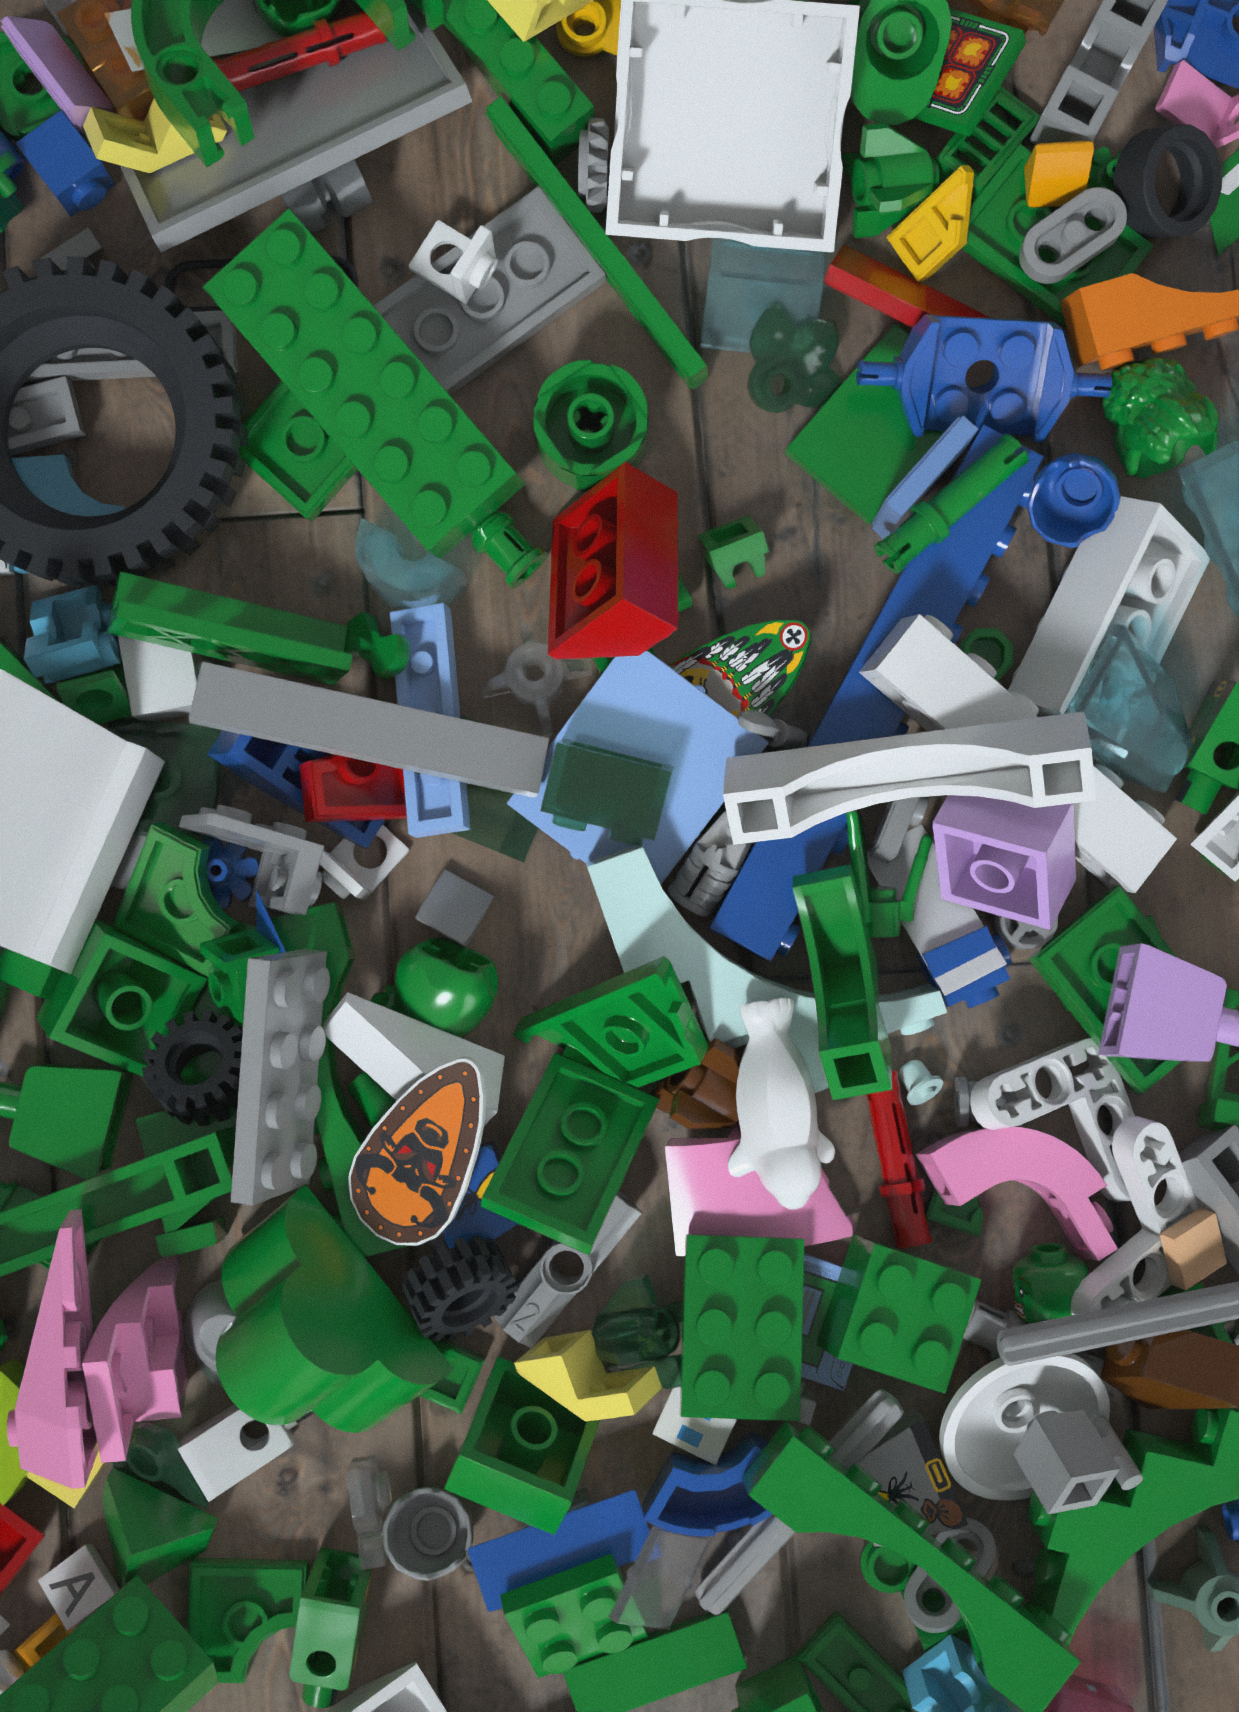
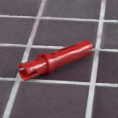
(362, 35)
(898, 1169)

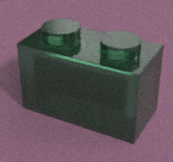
(606, 791)

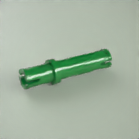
(932, 519)

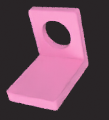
(1199, 102)

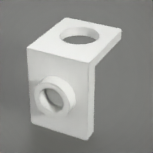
(470, 271)
(347, 876)

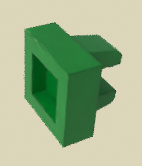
(734, 544)

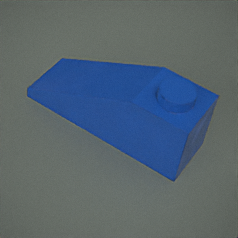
(276, 771)

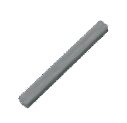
(1118, 1324)
(769, 1536)

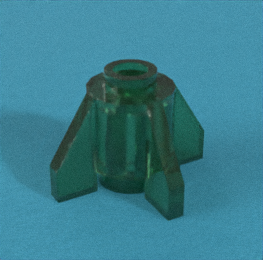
(639, 1332)

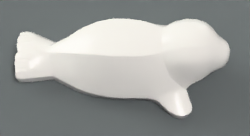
(777, 1108)

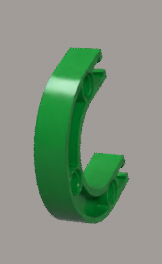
(193, 87)

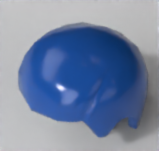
(1073, 499)

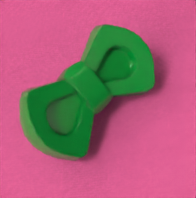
(385, 653)

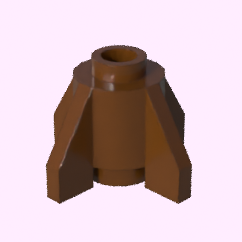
(703, 1093)

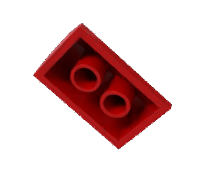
(614, 569)

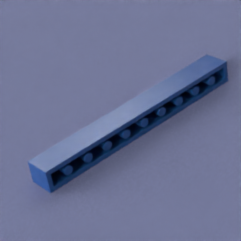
(936, 583)

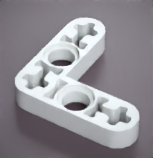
(1082, 1092)
(1112, 1280)

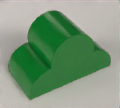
(317, 1327)

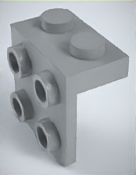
(288, 866)

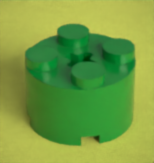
(600, 395)

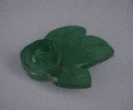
(797, 355)
(156, 1459)

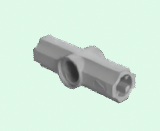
(546, 1293)

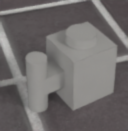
(1073, 1460)

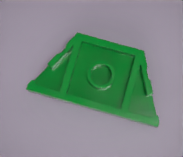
(625, 1027)

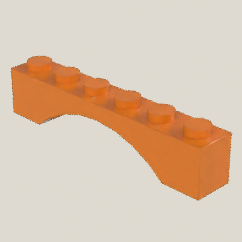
(1135, 313)

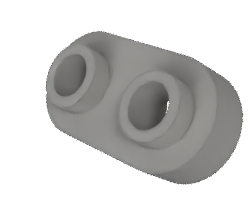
(1070, 238)
(922, 1583)

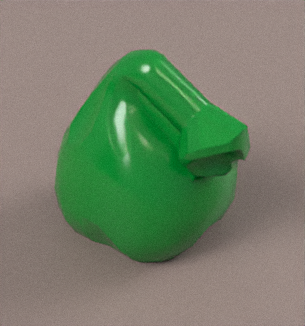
(442, 986)

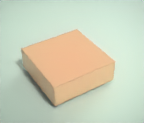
(1193, 1248)

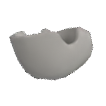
(427, 1533)

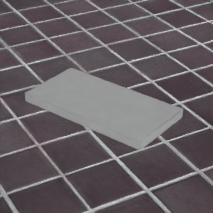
(303, 131)

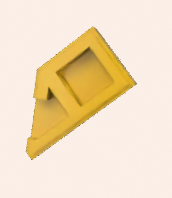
(936, 226)

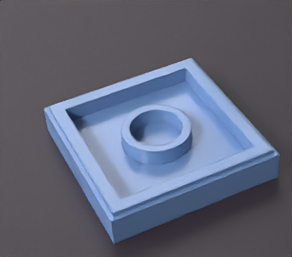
(924, 476)

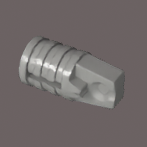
(708, 869)

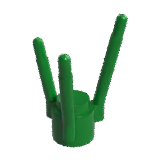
(879, 903)

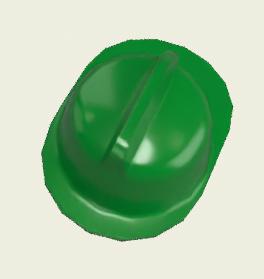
(899, 57)

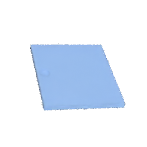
(660, 717)

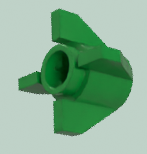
(887, 178)

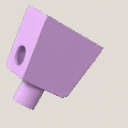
(1165, 1009)

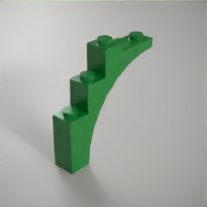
(1096, 1541)

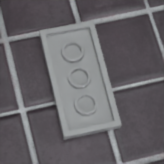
(536, 280)
(279, 1074)

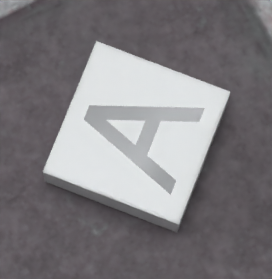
(79, 1586)

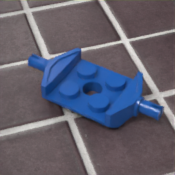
(1201, 36)
(1022, 397)

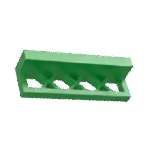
(228, 629)

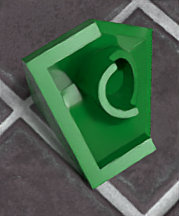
(151, 1529)

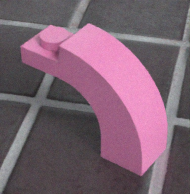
(983, 1157)

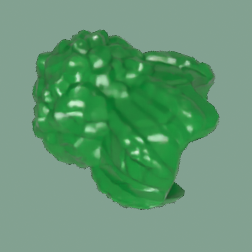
(1158, 416)

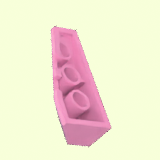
(53, 1406)

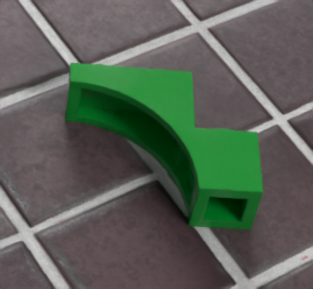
(845, 983)

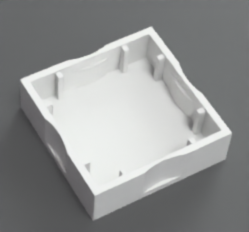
(731, 120)

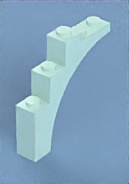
(649, 926)

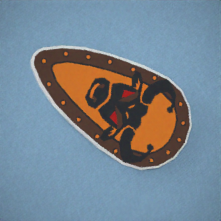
(421, 1155)

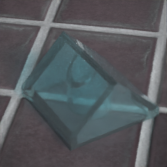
(749, 280)

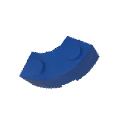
(704, 1497)

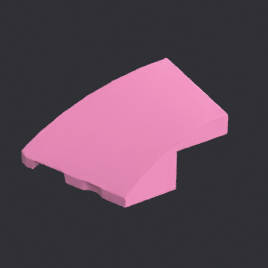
(716, 1203)
(137, 1360)

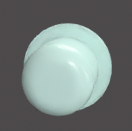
(919, 1082)

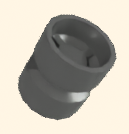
(335, 191)

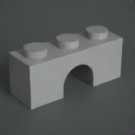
(1097, 71)

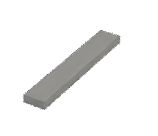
(368, 730)

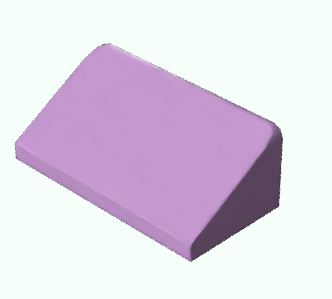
(56, 68)

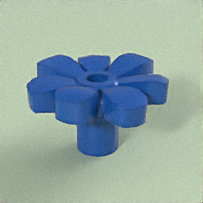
(234, 872)

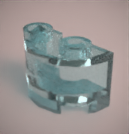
(400, 581)

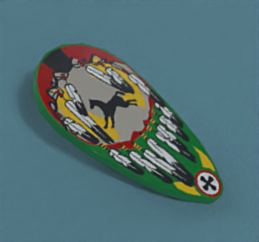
(749, 666)

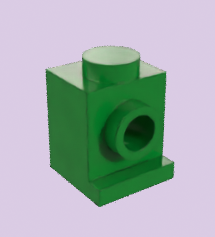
(230, 964)

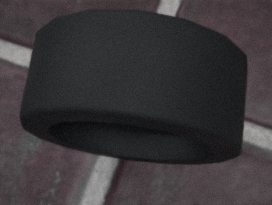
(1199, 181)

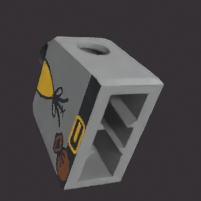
(913, 1471)

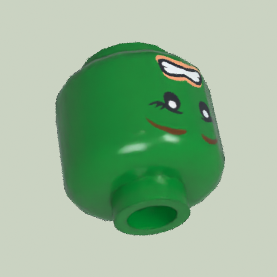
(1046, 1282)

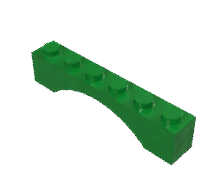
(523, 75)
(326, 930)
(120, 1198)
(814, 1493)

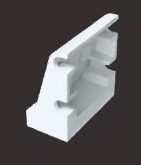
(64, 820)

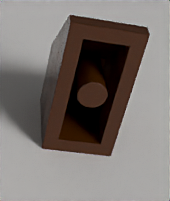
(1175, 1371)

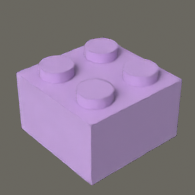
(1006, 857)

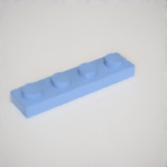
(430, 685)

